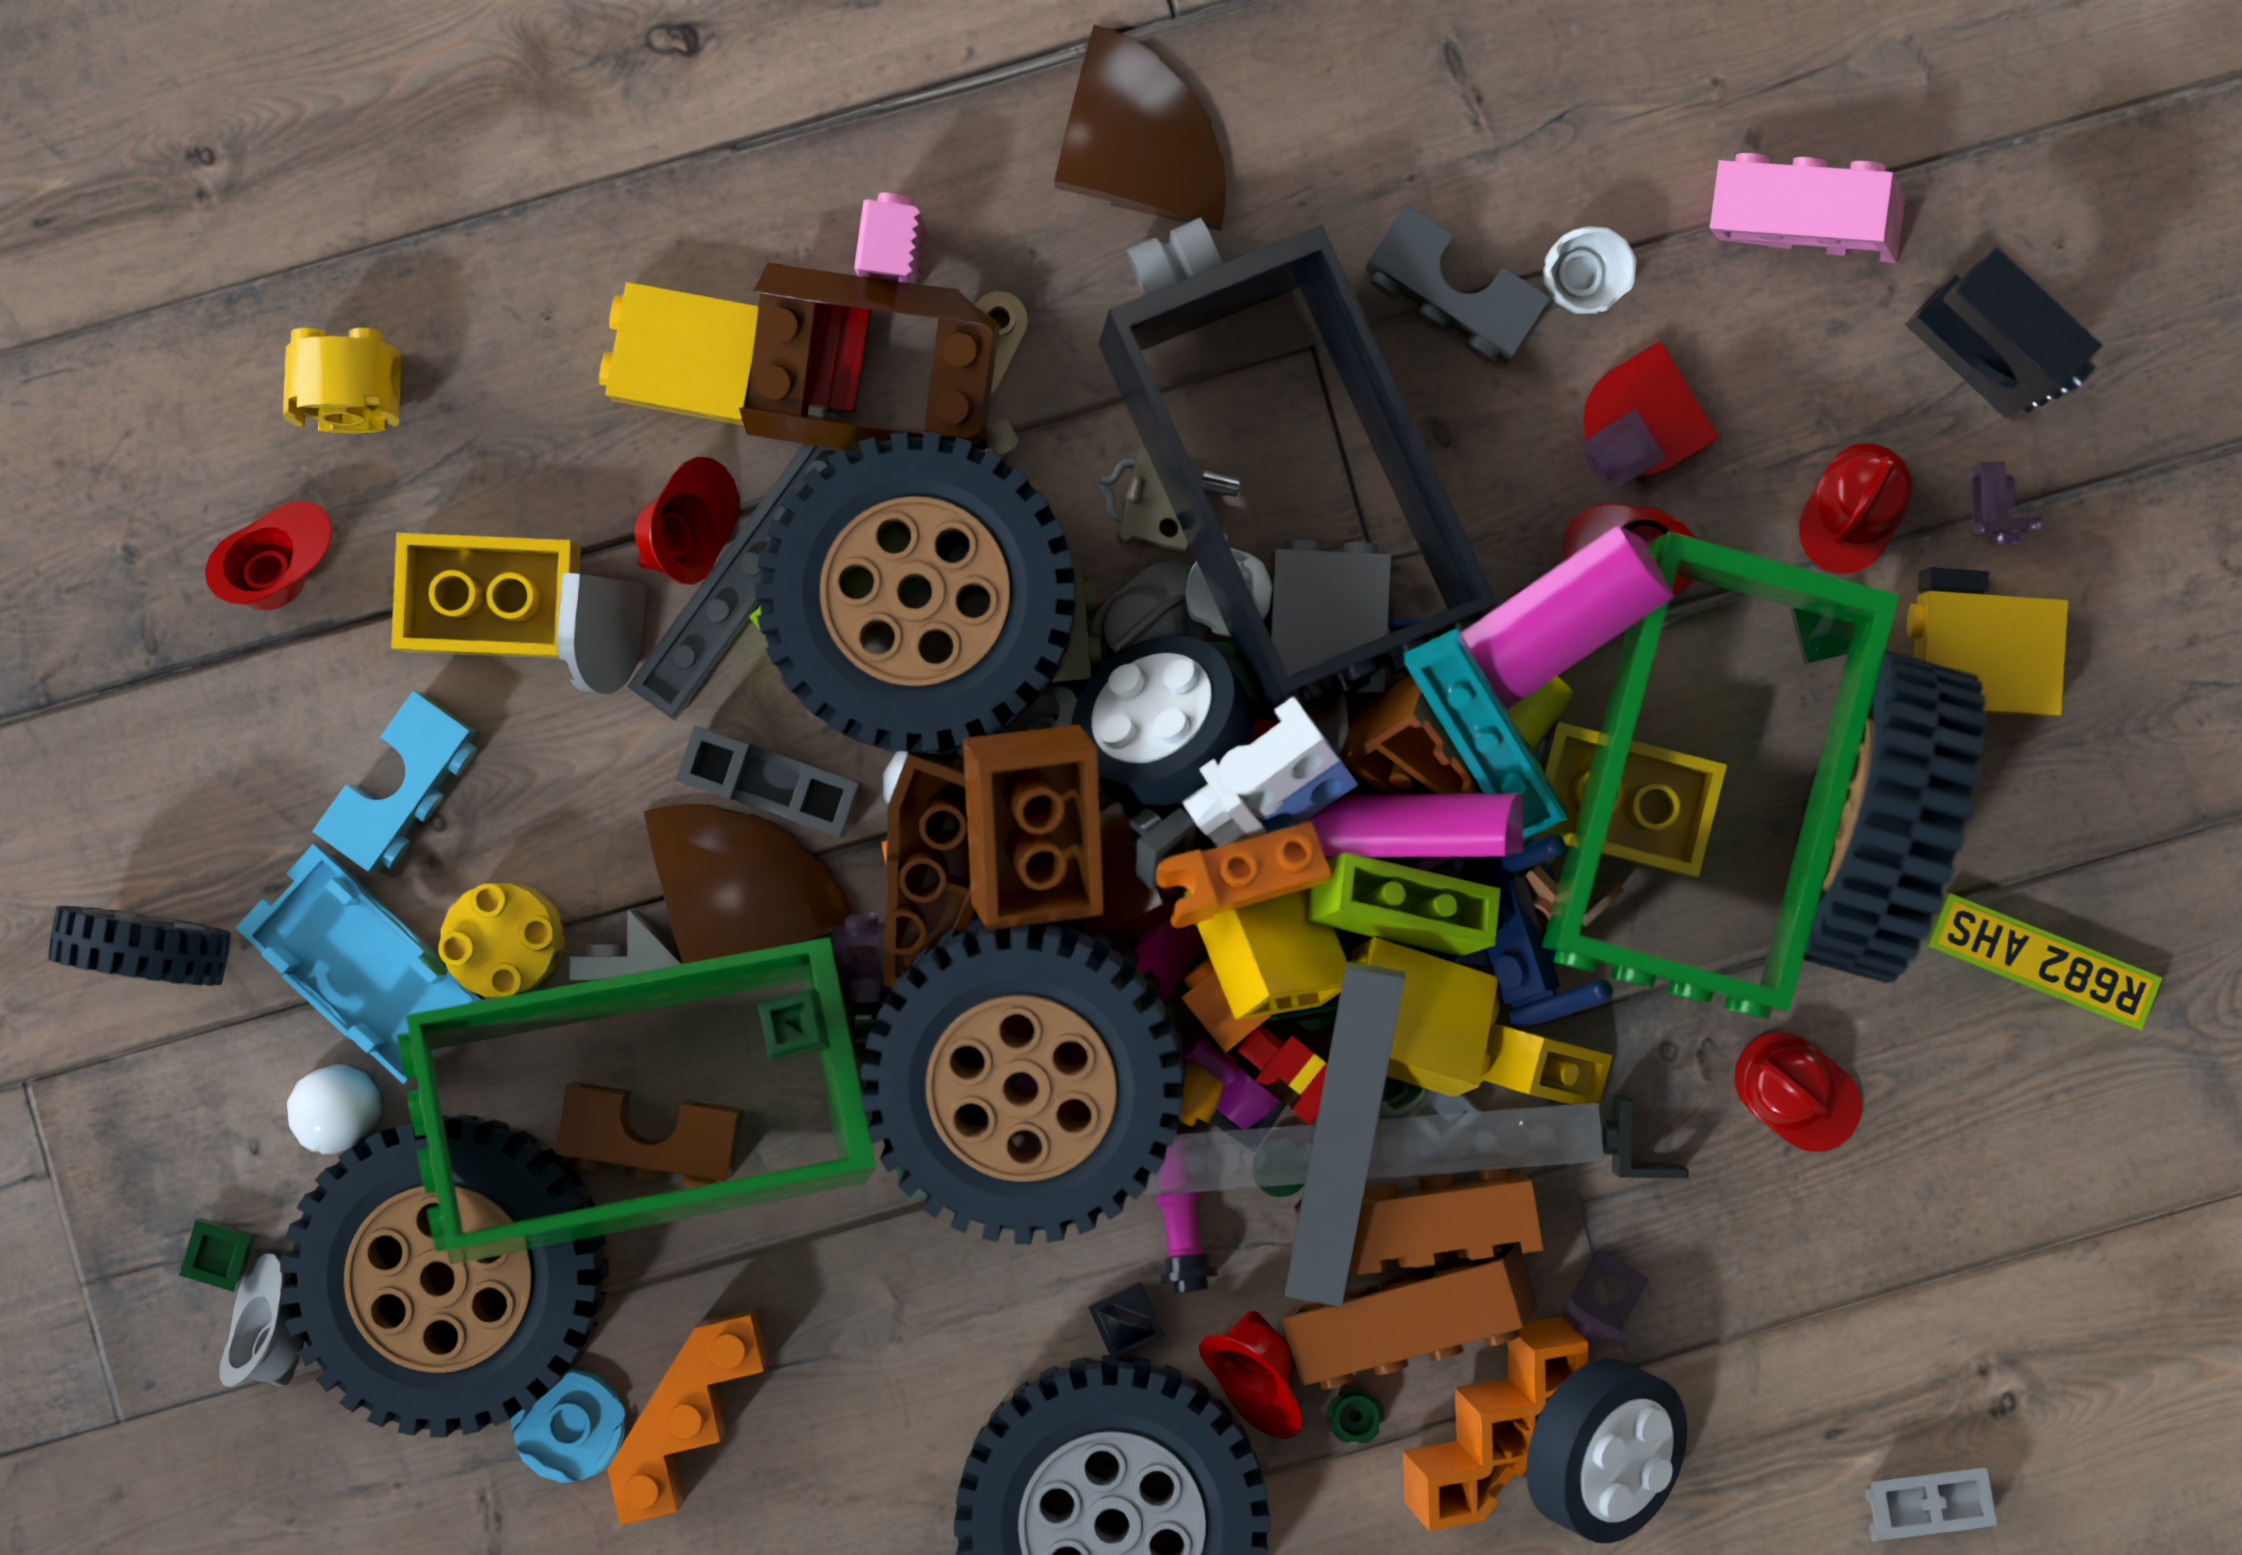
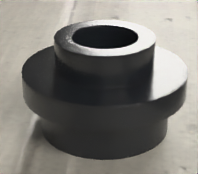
(1189, 1272)

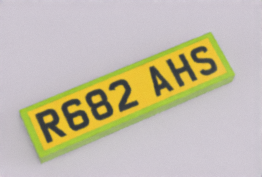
(2043, 961)

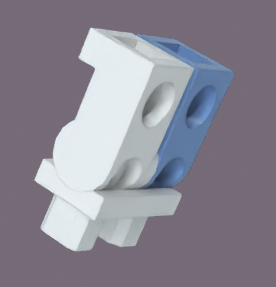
(1270, 782)

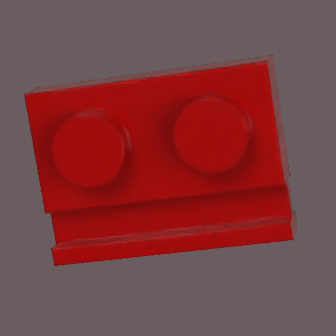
(839, 357)

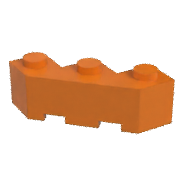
(684, 1413)
(1494, 1426)

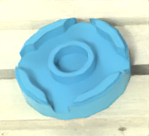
(582, 1408)

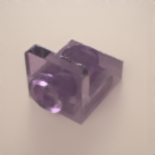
(1991, 497)

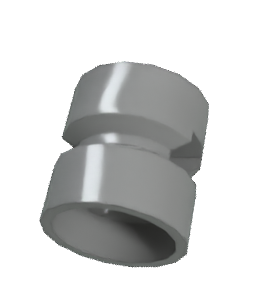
(1185, 255)

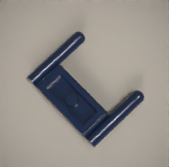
(1518, 960)

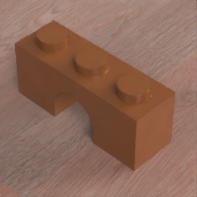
(598, 1130)

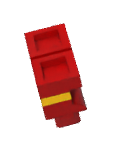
(1291, 1063)

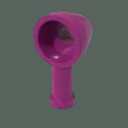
(1241, 1096)

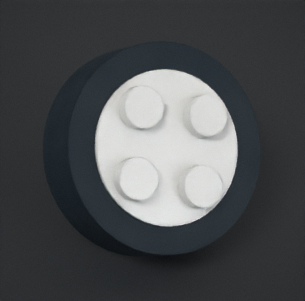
(1161, 718)
(1606, 1450)

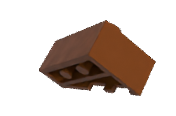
(1404, 747)

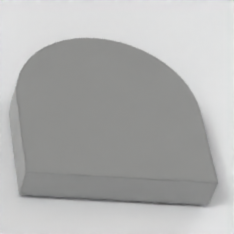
(600, 630)

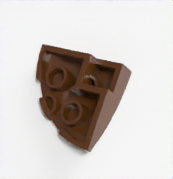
(1140, 136)
(738, 882)

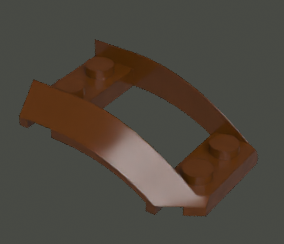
(787, 350)

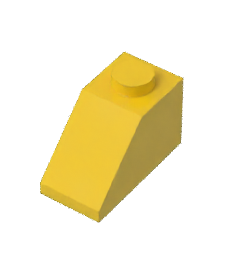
(1546, 1066)

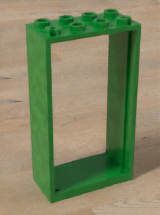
(1774, 581)
(620, 995)

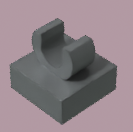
(1159, 840)

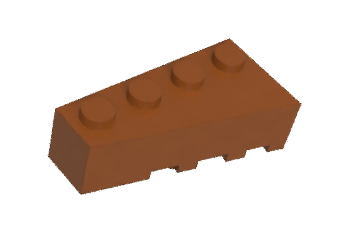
(1444, 1218)
(1412, 1319)

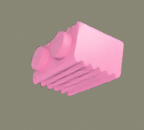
(890, 239)

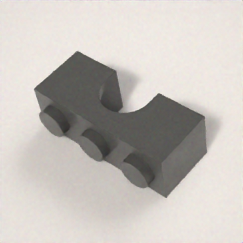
(1410, 266)
(769, 781)

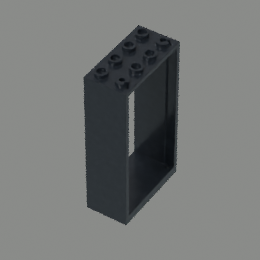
(1312, 265)

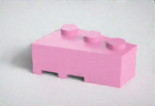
(1808, 205)

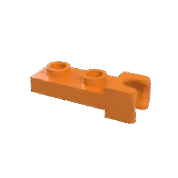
(1244, 872)

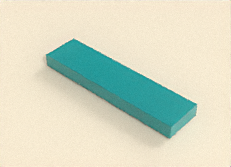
(1483, 728)

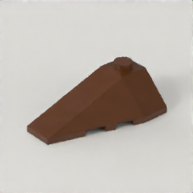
(925, 859)

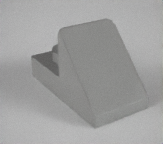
(645, 952)

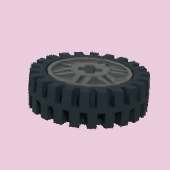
(139, 945)

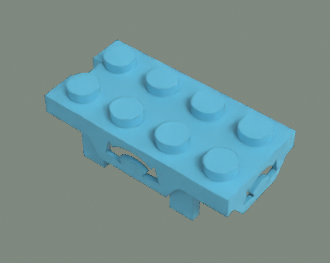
(351, 957)

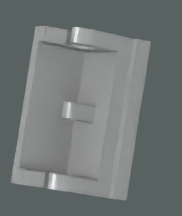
(1931, 1504)

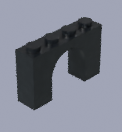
(2006, 336)

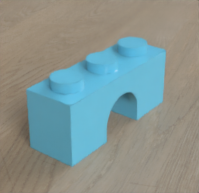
(432, 747)

